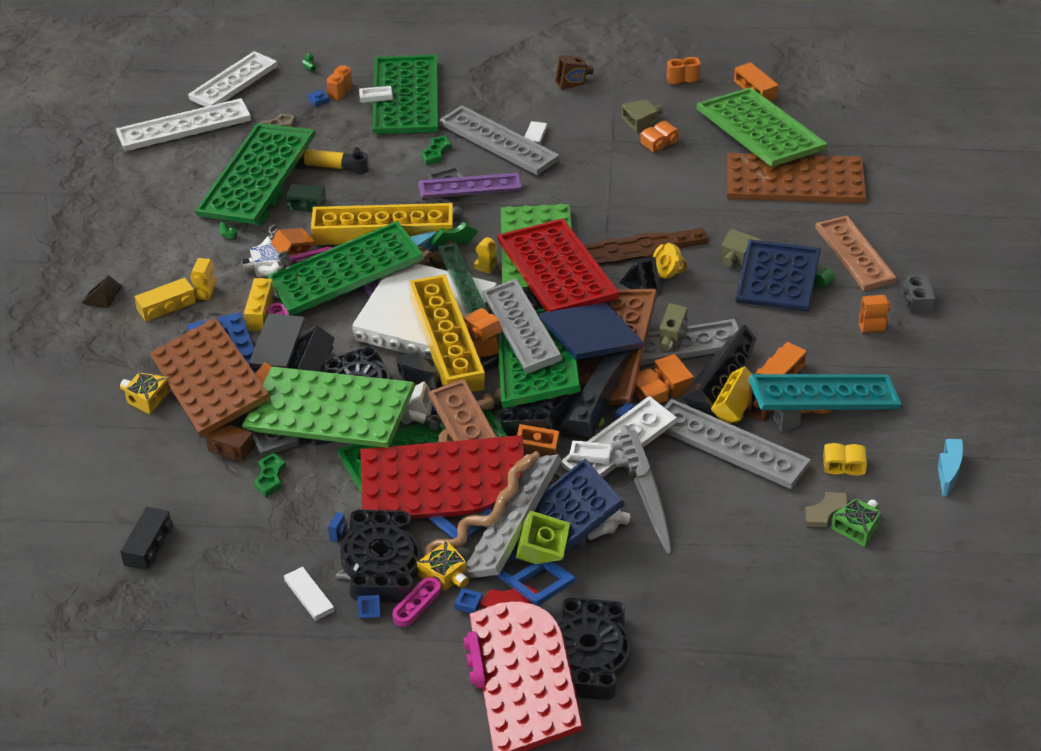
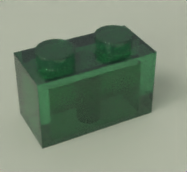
(305, 197)

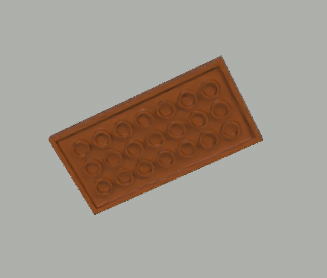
(803, 179)
(636, 310)
(209, 377)

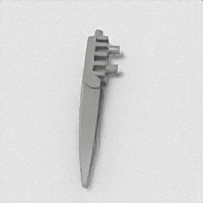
(638, 465)

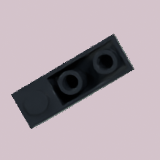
(415, 369)

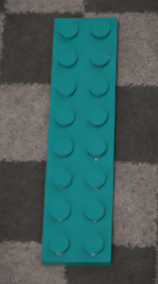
(824, 391)

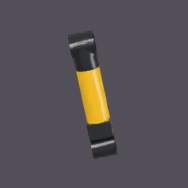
(356, 161)

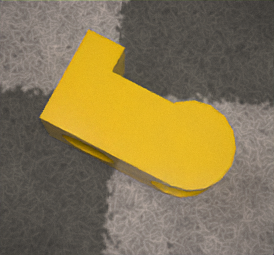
(486, 256)

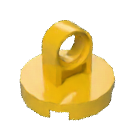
(669, 261)

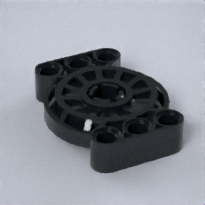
(359, 362)
(534, 414)
(371, 538)
(602, 626)

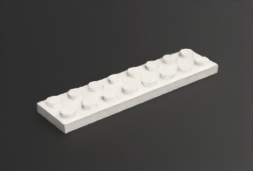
(183, 124)

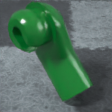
(308, 62)

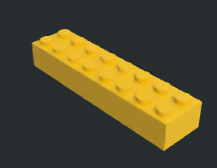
(344, 223)
(446, 332)

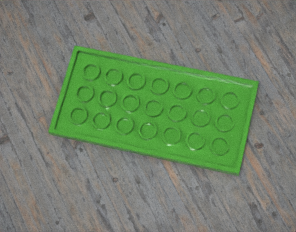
(761, 127)
(521, 217)
(331, 407)

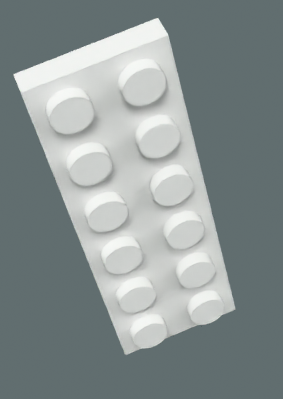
(233, 80)
(646, 418)

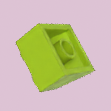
(542, 539)

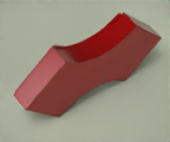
(495, 597)

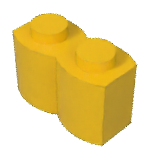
(203, 279)
(844, 459)

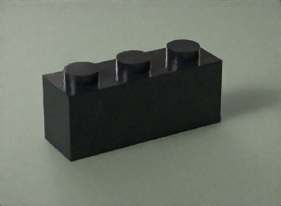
(146, 538)

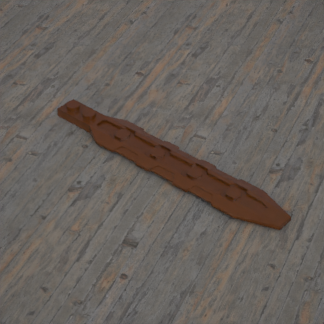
(640, 245)

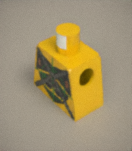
(145, 391)
(445, 565)

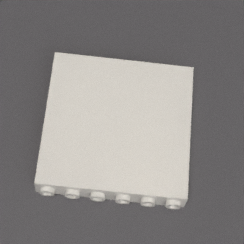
(389, 314)

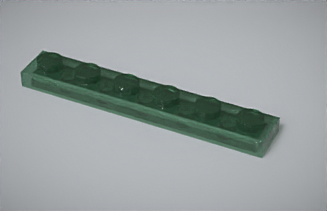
(461, 278)

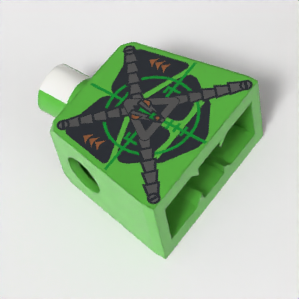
(857, 521)

